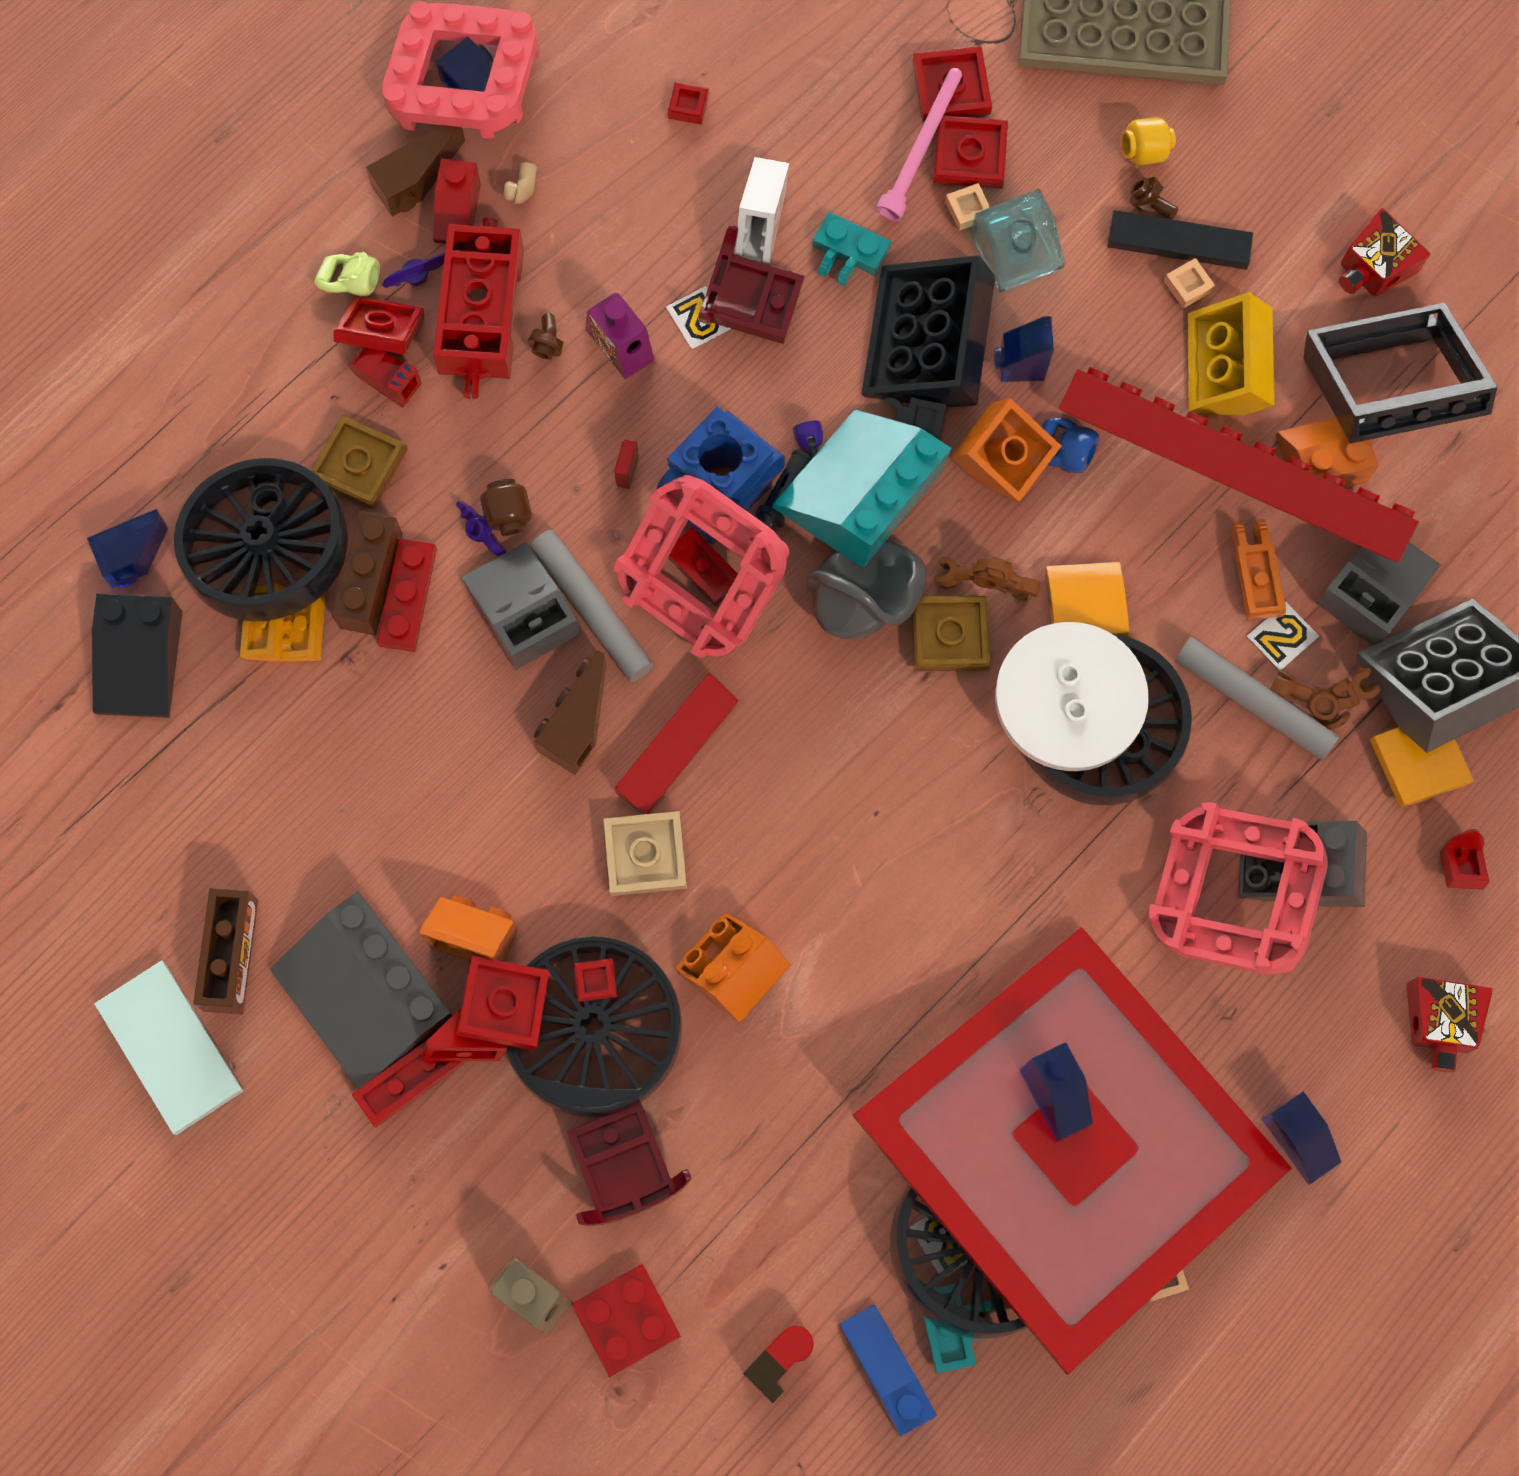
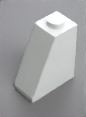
(761, 210)

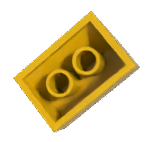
(1231, 357)

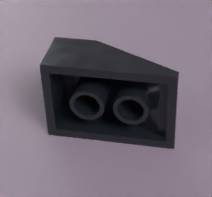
(134, 654)

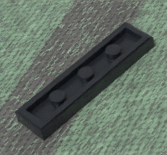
(1180, 239)

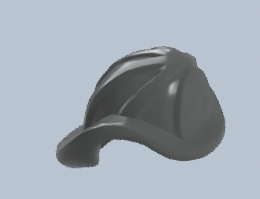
(859, 600)

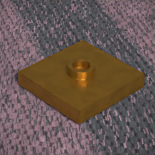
(359, 461)
(951, 634)

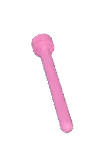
(892, 204)

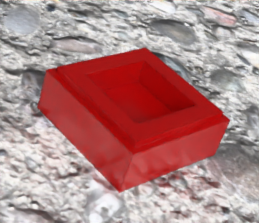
(688, 103)
(626, 464)
(598, 982)

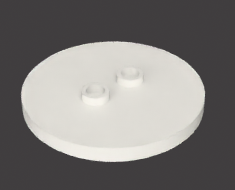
(1071, 696)

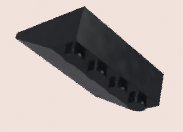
(930, 331)

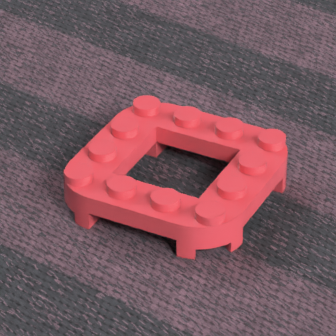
(488, 110)
(732, 526)
(1229, 945)

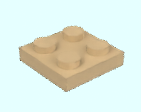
(645, 853)

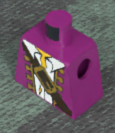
(615, 329)

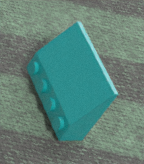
(863, 483)

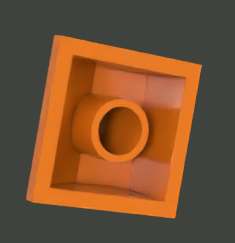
(1006, 450)
(1329, 450)
(468, 931)

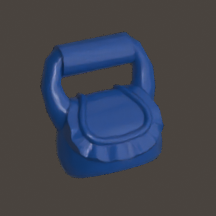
(1076, 443)

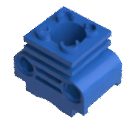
(730, 443)

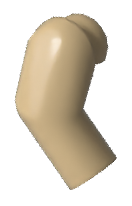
(524, 188)

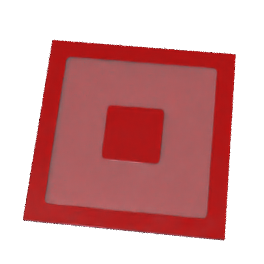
(1105, 1216)

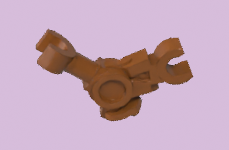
(989, 574)
(1327, 701)

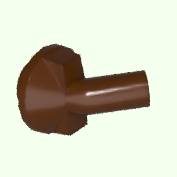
(1146, 194)
(544, 341)

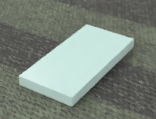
(169, 1047)

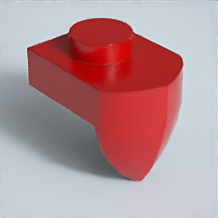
(1464, 861)

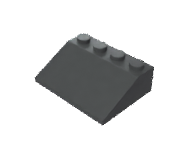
(1447, 674)
(360, 990)

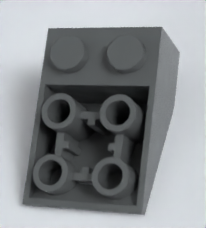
(1377, 592)
(522, 605)
(1345, 874)

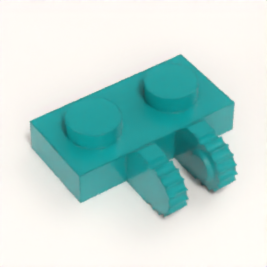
(850, 244)
(949, 1349)

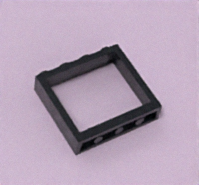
(1409, 412)

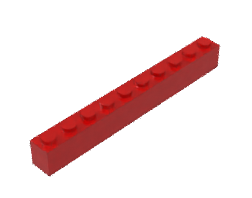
(1240, 466)

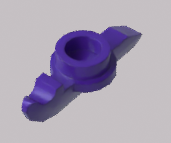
(414, 271)
(478, 530)

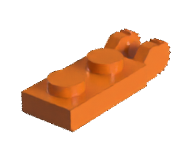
(1258, 572)

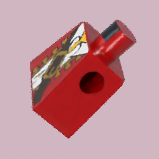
(1381, 256)
(1447, 1018)

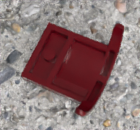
(750, 294)
(622, 1166)

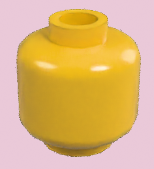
(1147, 141)

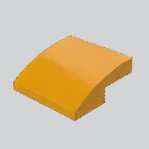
(1089, 596)
(285, 639)
(1418, 774)

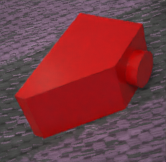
(455, 196)
(447, 1046)

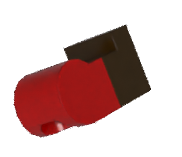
(790, 1346)

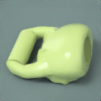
(358, 275)

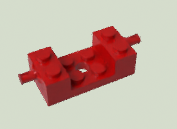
(476, 335)

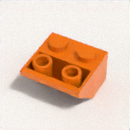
(733, 966)

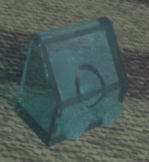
(1018, 240)

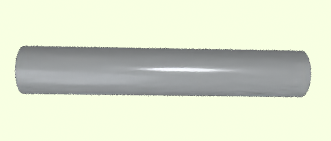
(592, 605)
(1257, 698)

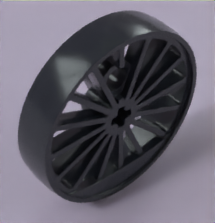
(261, 539)
(1178, 696)
(596, 1101)
(925, 1299)

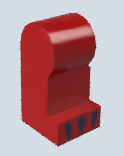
(386, 374)

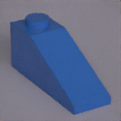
(888, 1370)

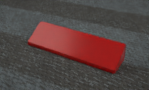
(676, 744)

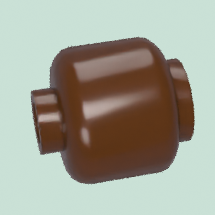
(506, 506)

